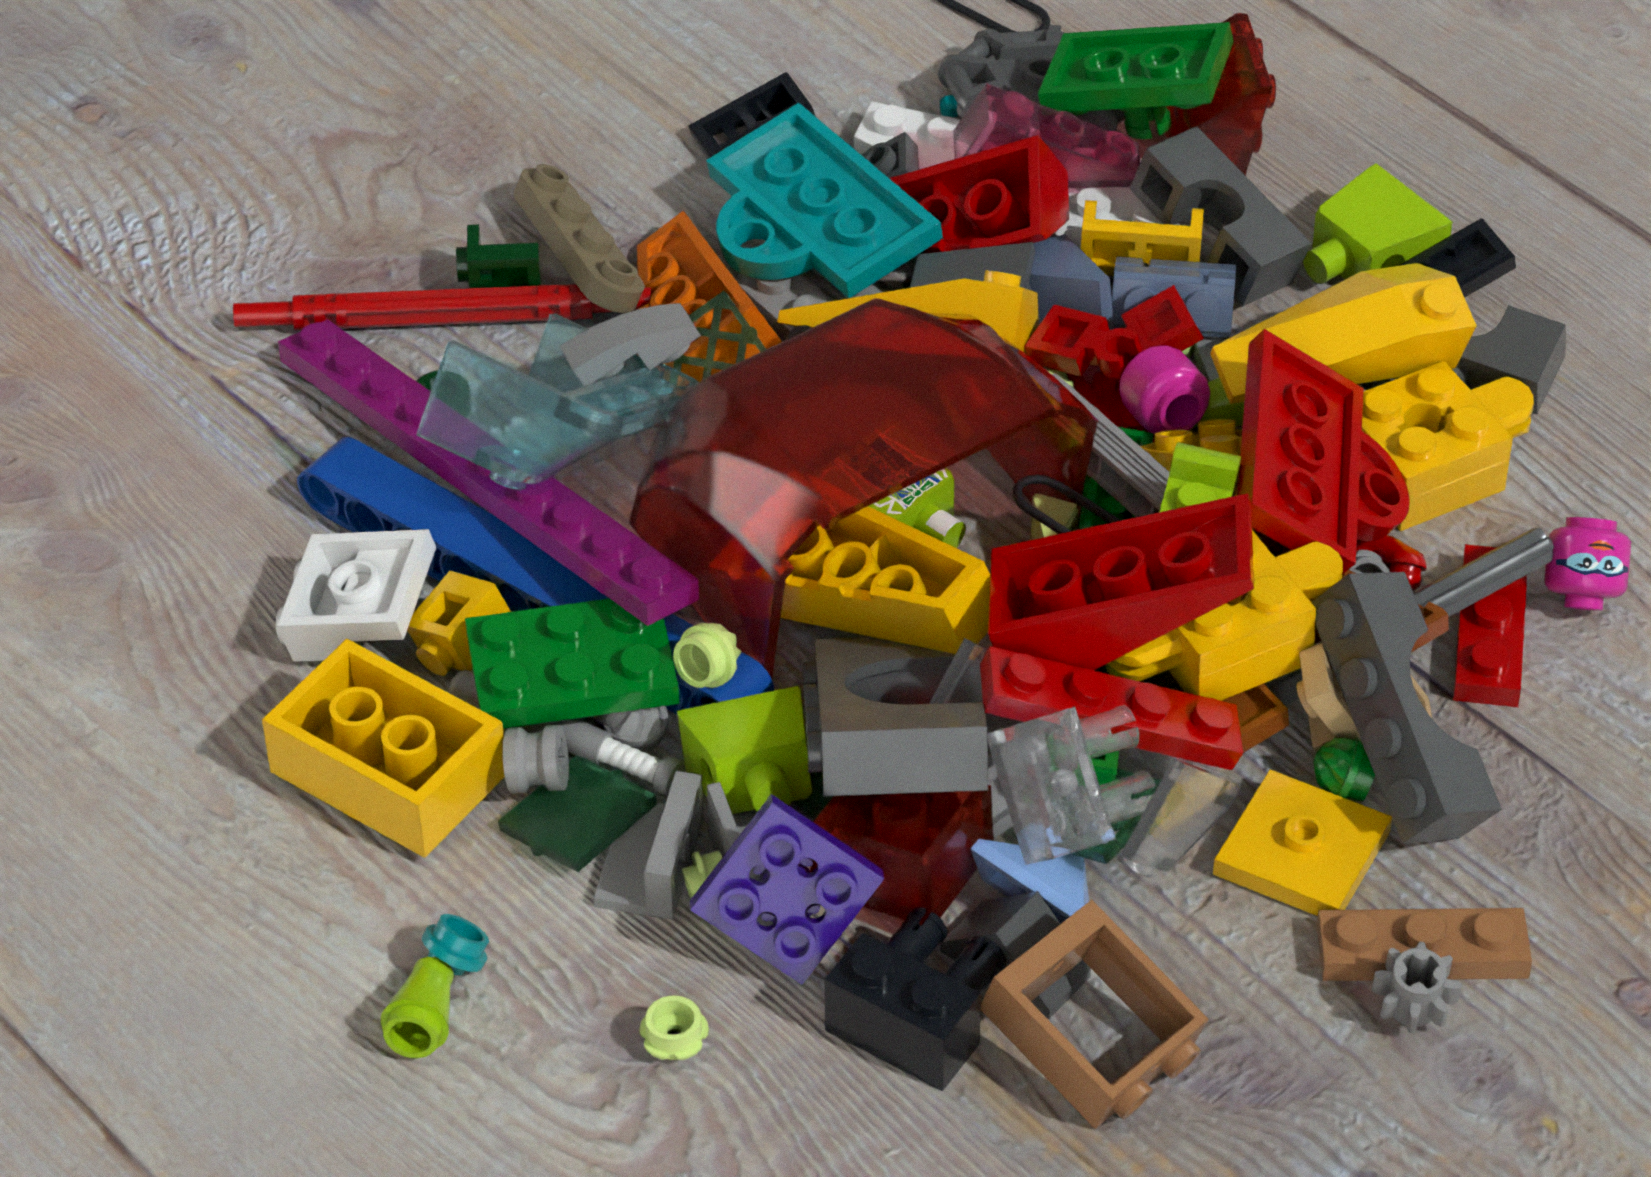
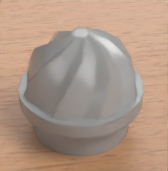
(638, 728)

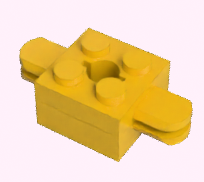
(1446, 437)
(1249, 636)

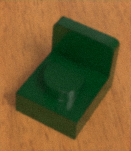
(497, 263)

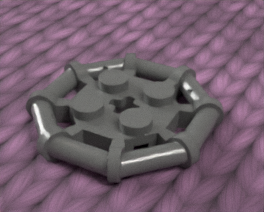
(1013, 64)

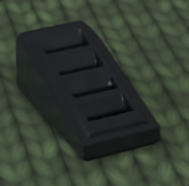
(757, 105)

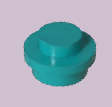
(456, 943)

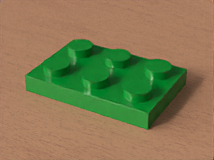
(569, 663)

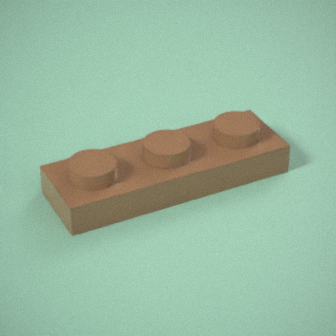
(1480, 941)

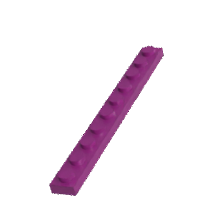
(543, 512)

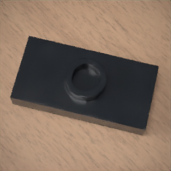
(1471, 255)

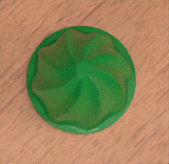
(1344, 768)

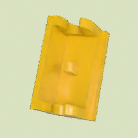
(1109, 239)

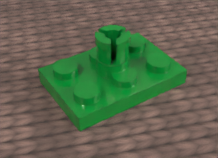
(1137, 72)

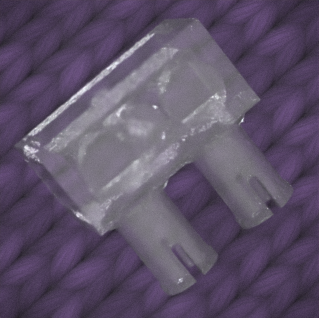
(1054, 785)

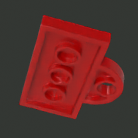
(1307, 457)

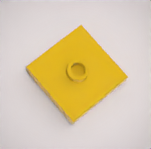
(1302, 845)

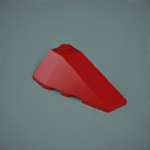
(993, 195)

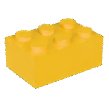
(385, 747)

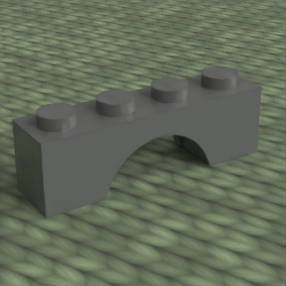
(1426, 776)

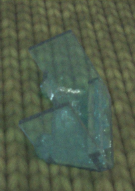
(544, 421)

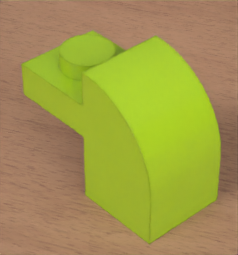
(1199, 476)

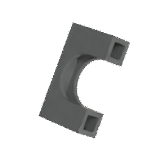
(875, 723)

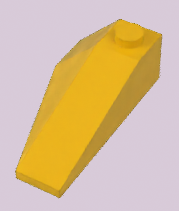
(994, 301)
(1365, 327)

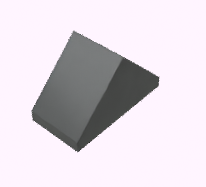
(1016, 926)

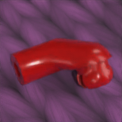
(1398, 557)

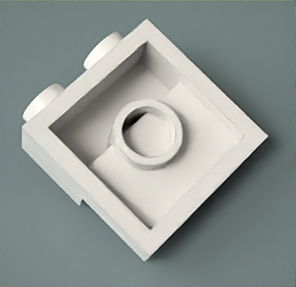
(353, 590)

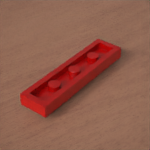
(1167, 719)

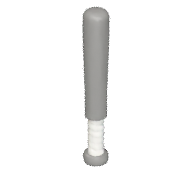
(591, 743)

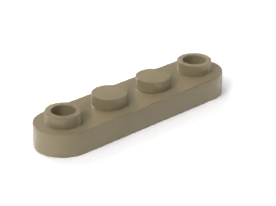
(578, 239)

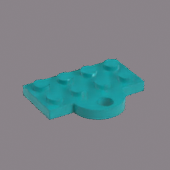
(814, 207)

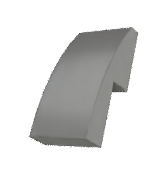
(654, 333)

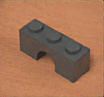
(1253, 233)
(1518, 348)

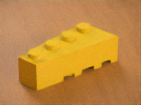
(888, 584)

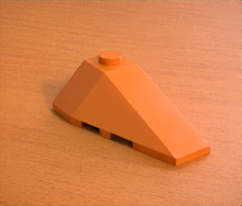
(688, 271)

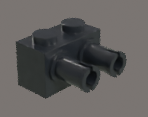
(906, 1010)

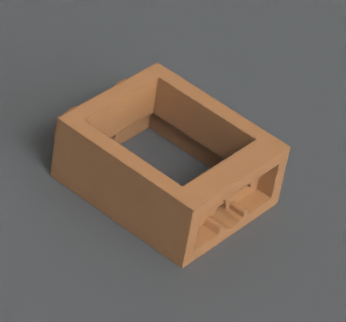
(1132, 976)

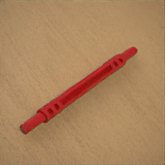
(425, 307)

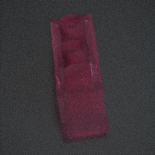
(1087, 151)

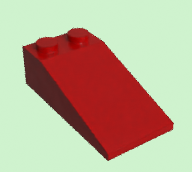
(1119, 583)

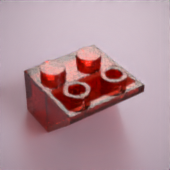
(1239, 100)

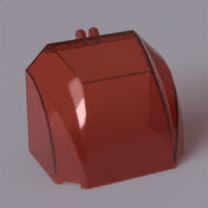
(831, 429)

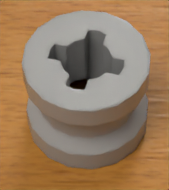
(535, 759)

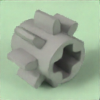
(1416, 987)

